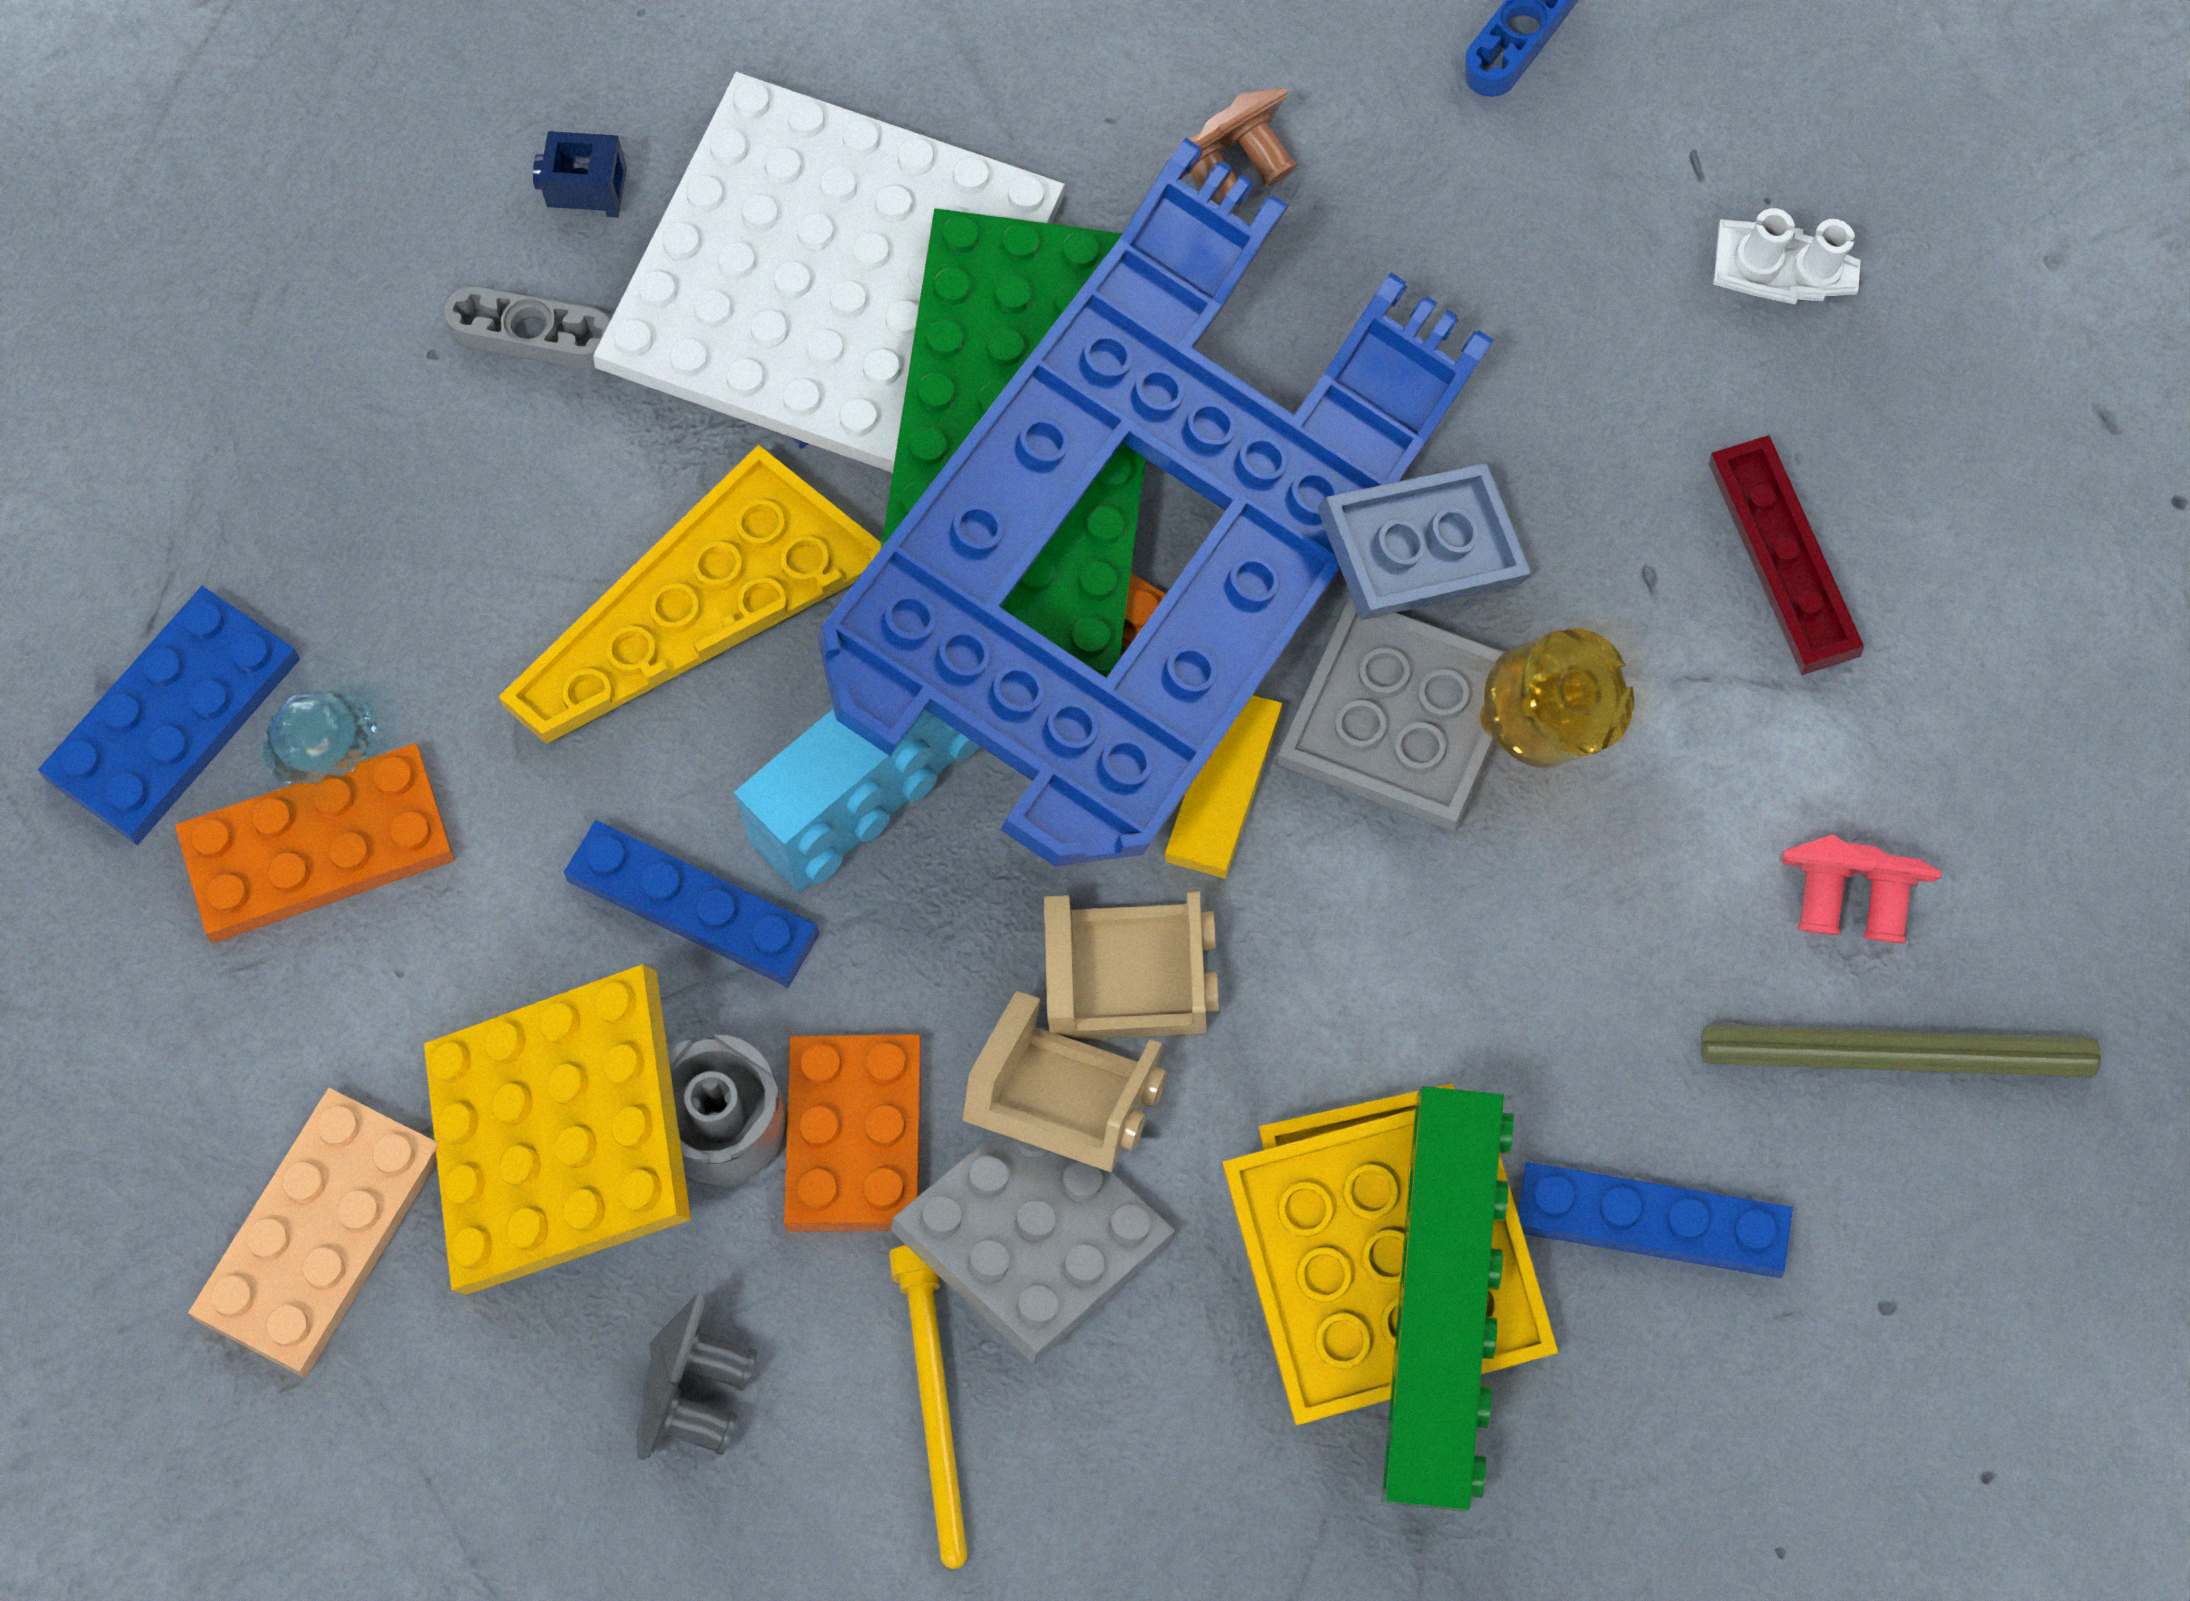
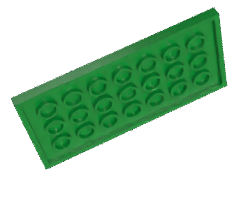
(981, 312)

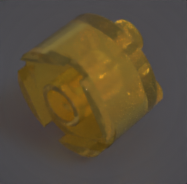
(1557, 698)

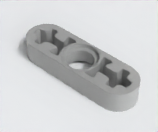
(509, 310)

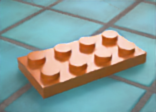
(313, 843)

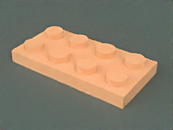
(316, 1232)

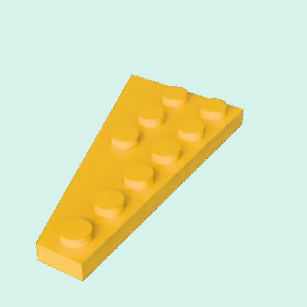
(720, 576)

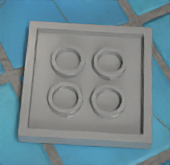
(1395, 716)
(1031, 1238)

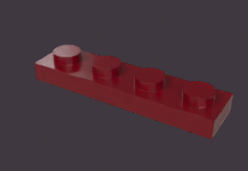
(1786, 555)

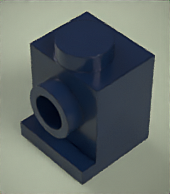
(581, 172)

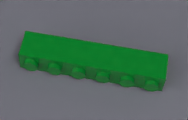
(1444, 1300)

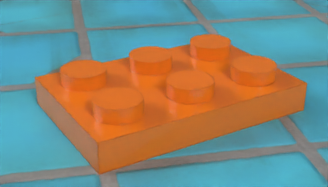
(852, 1131)

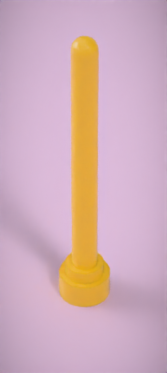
(919, 1284)

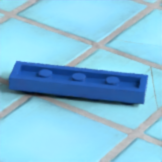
(691, 903)
(1654, 1220)

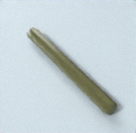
(1900, 1050)

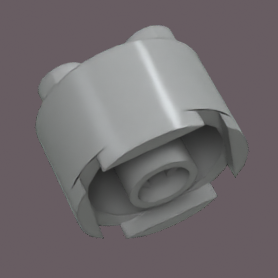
(748, 1132)

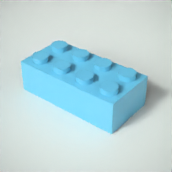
(839, 791)

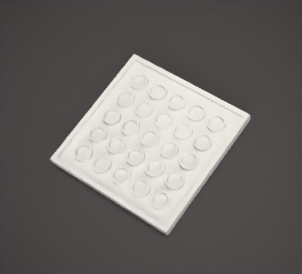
(800, 267)

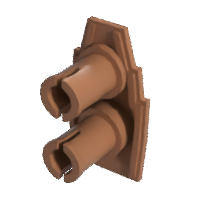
(1248, 125)

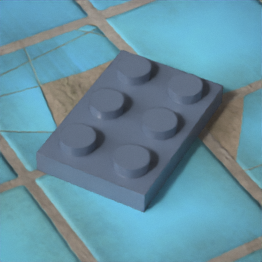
(1423, 541)

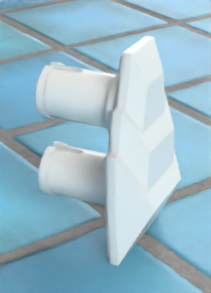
(1781, 262)

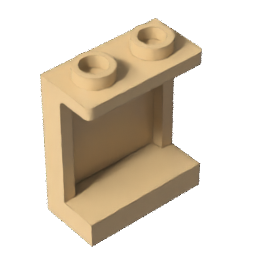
(1128, 969)
(1061, 1089)

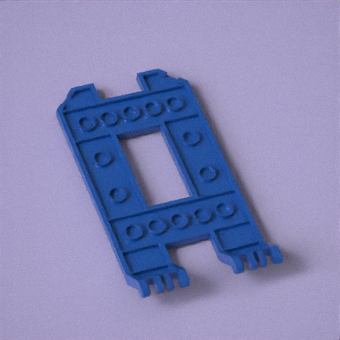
(1112, 372)

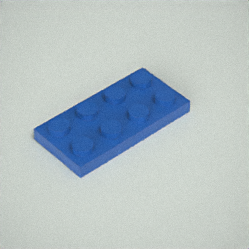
(169, 715)

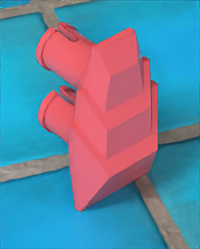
(1831, 861)

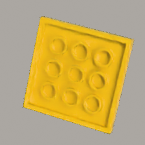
(556, 1131)
(1327, 1261)

